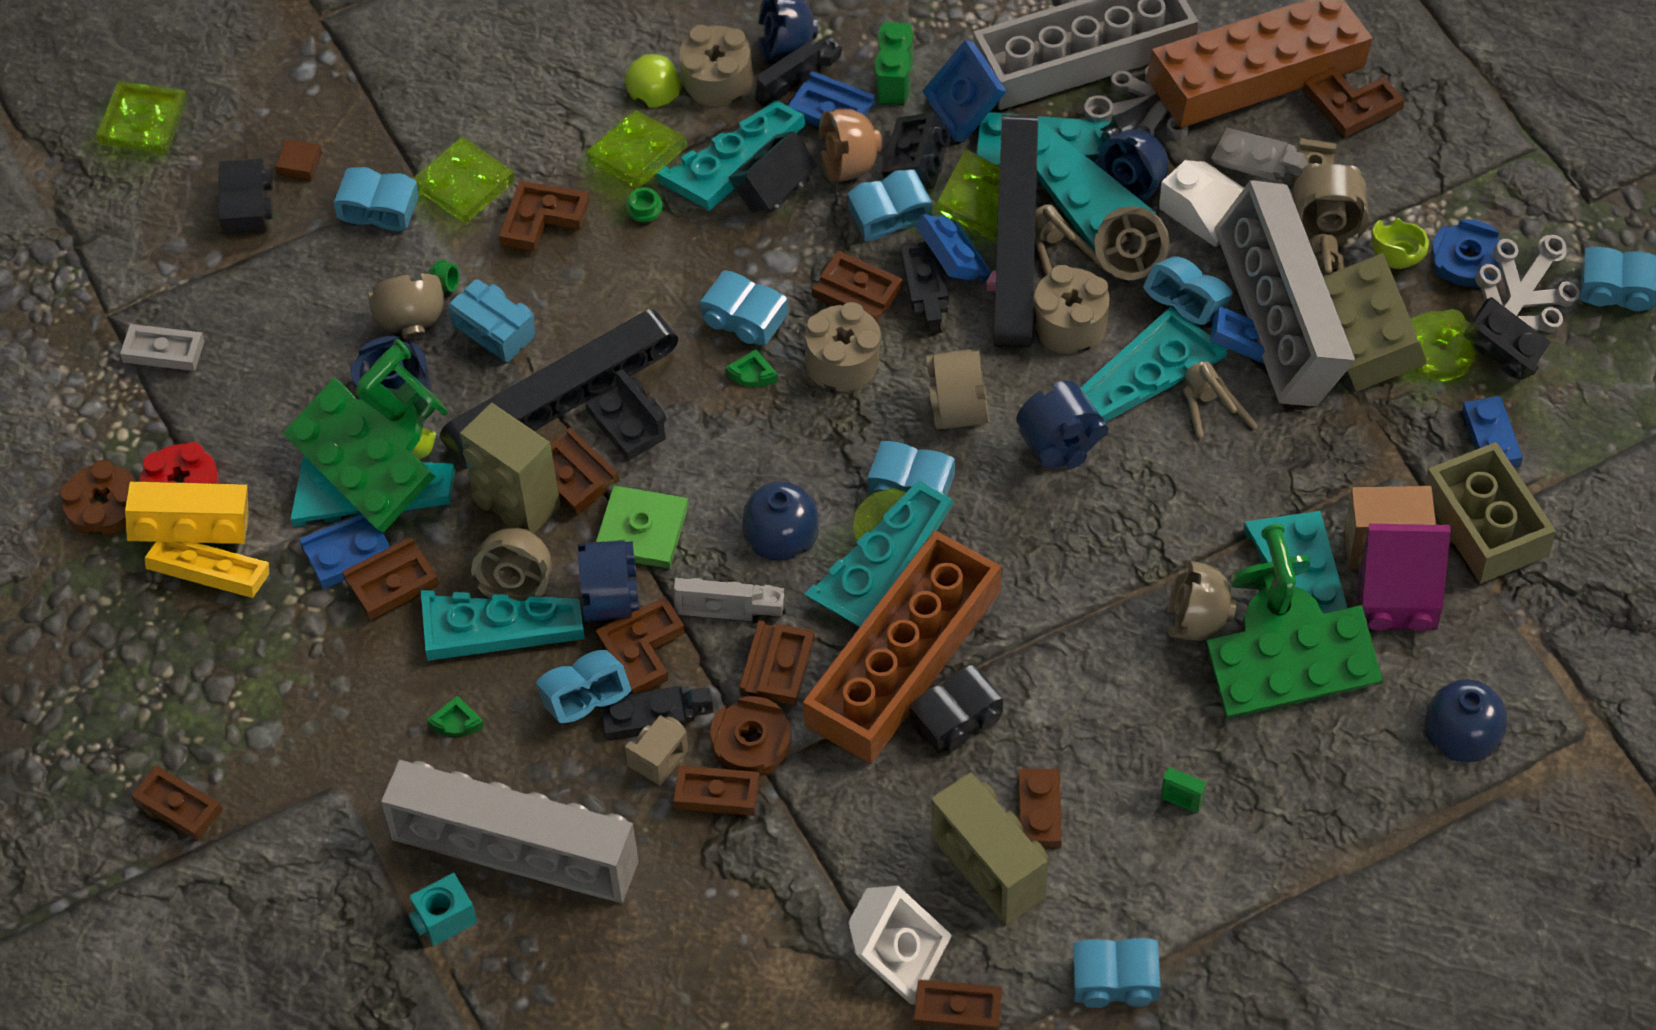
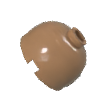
(849, 144)

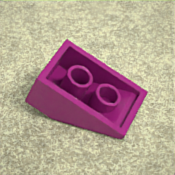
(1403, 576)

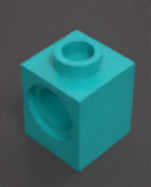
(442, 894)

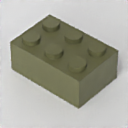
(1374, 322)
(510, 469)
(1489, 512)
(989, 847)

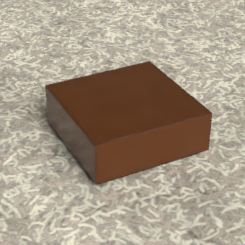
(298, 159)

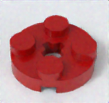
(180, 460)

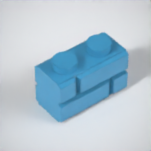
(492, 319)

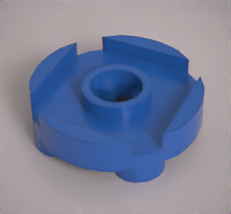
(1450, 242)

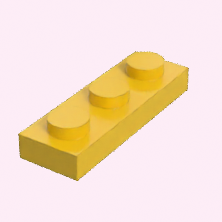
(208, 566)

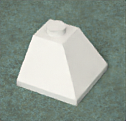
(1198, 197)
(897, 938)

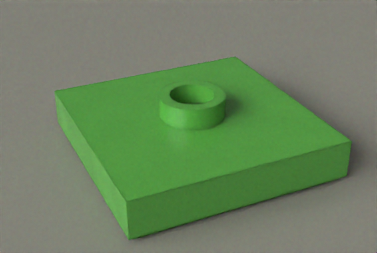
(646, 519)

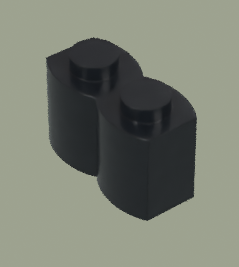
(243, 195)
(956, 709)

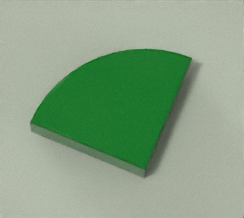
(752, 371)
(455, 720)

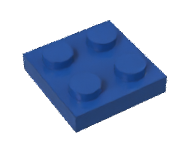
(964, 91)

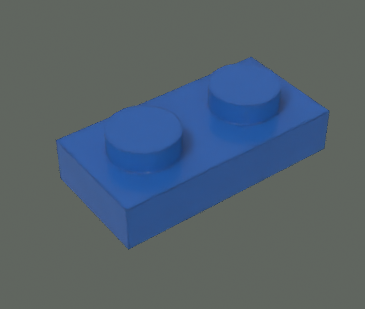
(1236, 333)
(1490, 424)

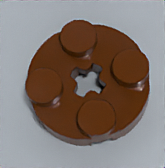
(85, 486)
(738, 719)

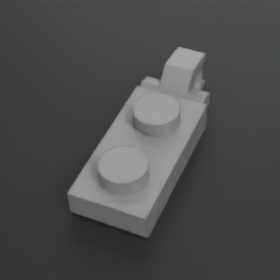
(1258, 155)
(726, 599)

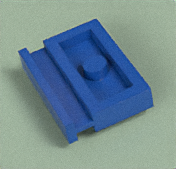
(827, 94)
(953, 248)
(341, 547)

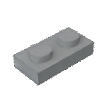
(162, 347)

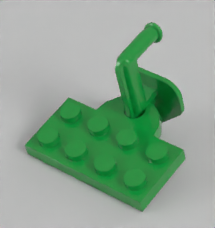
(370, 440)
(1291, 654)

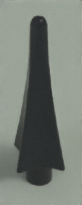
(1128, 118)

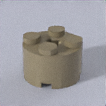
(716, 65)
(1332, 201)
(1071, 310)
(842, 347)
(957, 389)

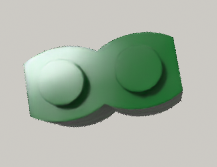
(894, 63)

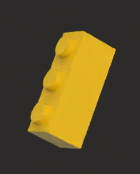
(187, 512)

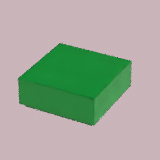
(1183, 790)

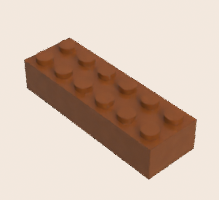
(1256, 59)
(902, 646)

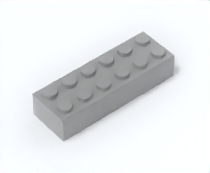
(1079, 43)
(1284, 293)
(511, 830)

